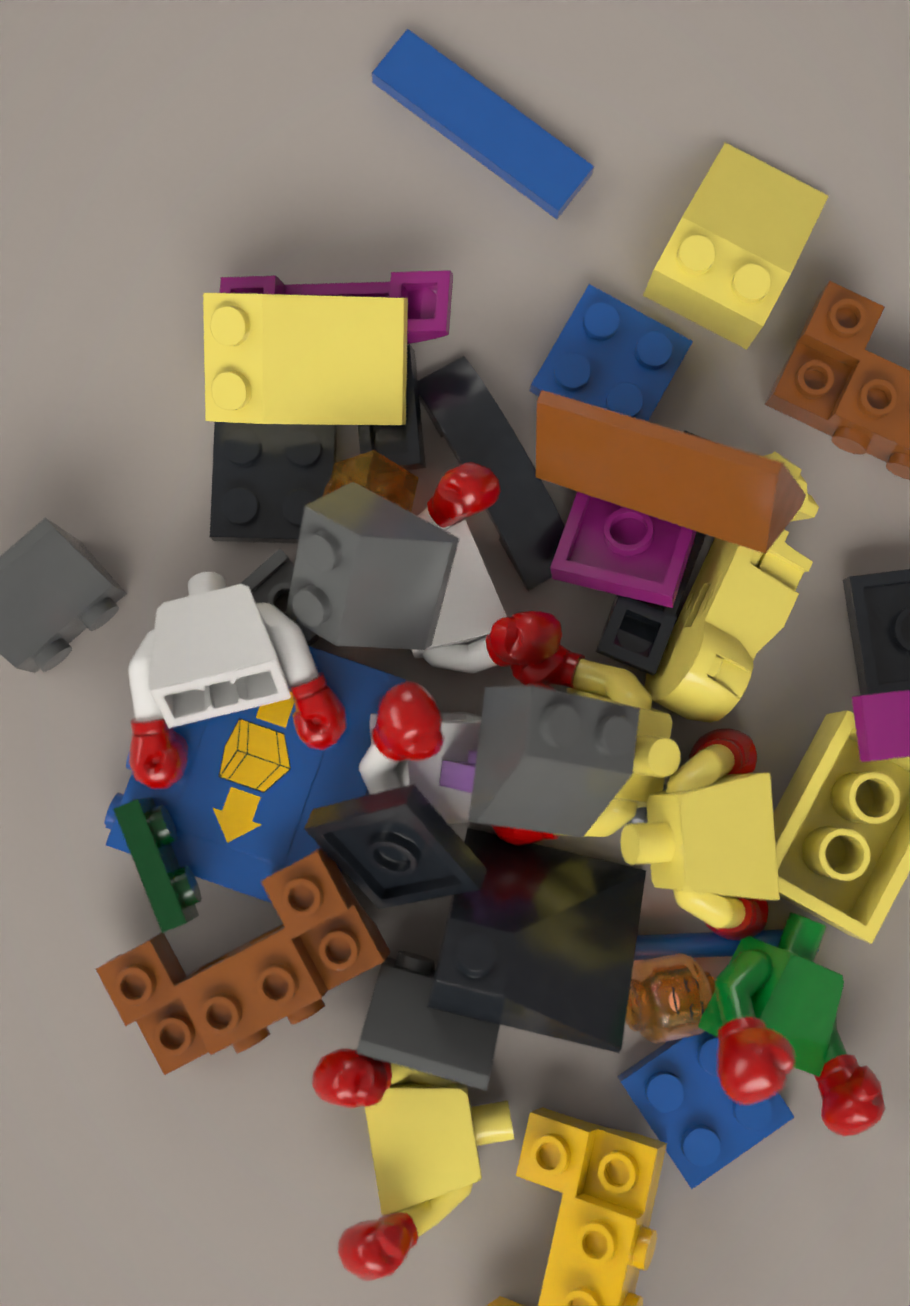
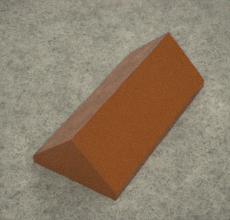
(665, 472)

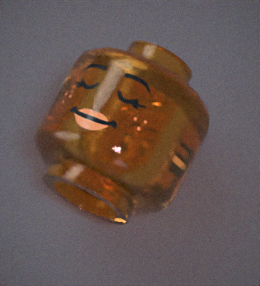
(668, 998)

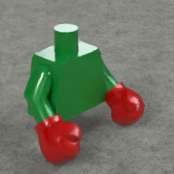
(779, 1015)

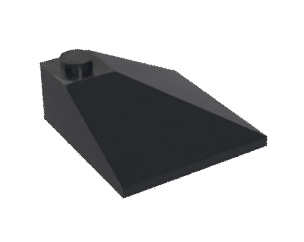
(542, 943)

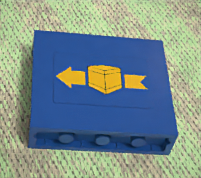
(257, 782)

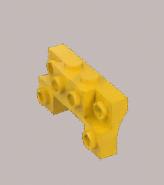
(604, 1209)

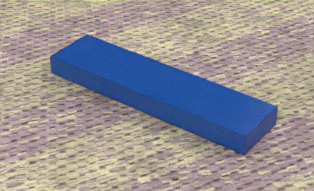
(482, 124)

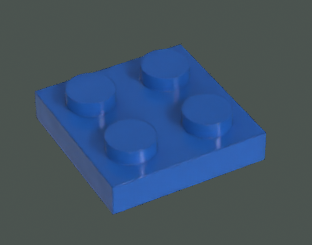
(612, 357)
(692, 1113)

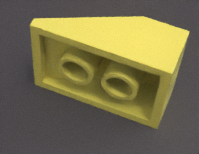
(735, 246)
(305, 359)

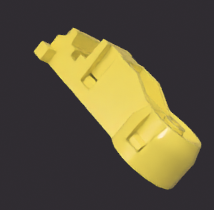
(727, 619)

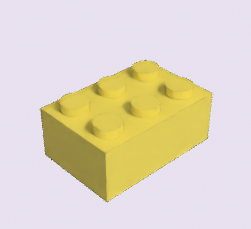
(844, 831)

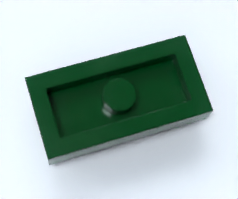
(149, 838)

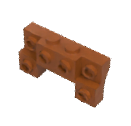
(842, 386)
(271, 977)

